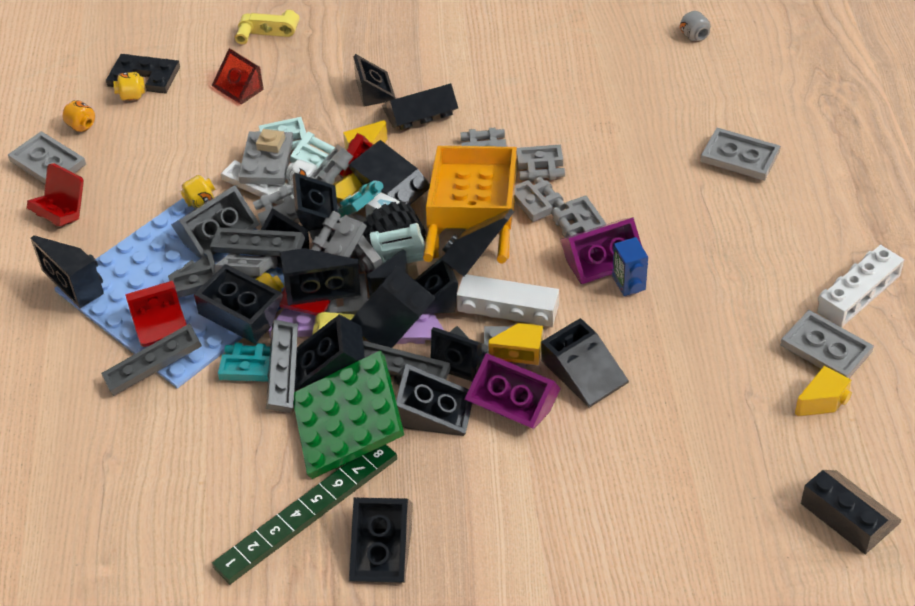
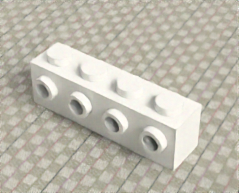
(860, 285)
(508, 300)

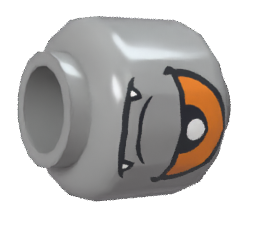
(695, 26)

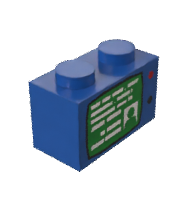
(630, 266)

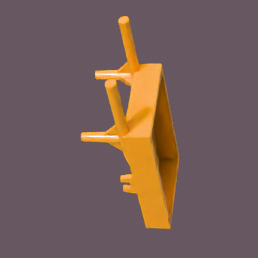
(468, 189)

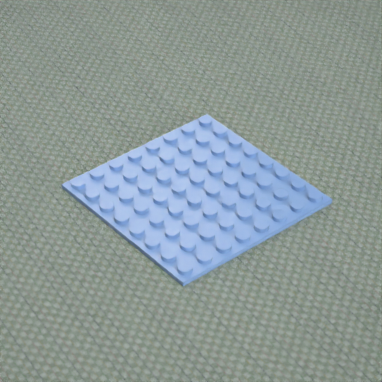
(146, 261)

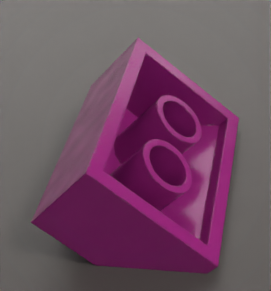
(592, 250)
(512, 391)

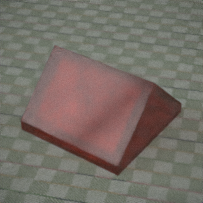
(238, 77)

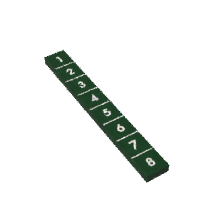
(302, 513)

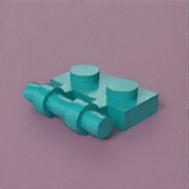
(358, 200)
(245, 363)

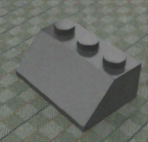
(222, 211)

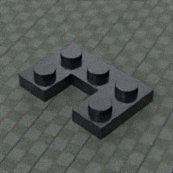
(159, 70)

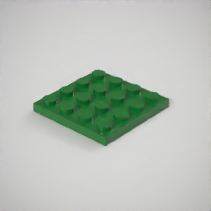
(347, 415)

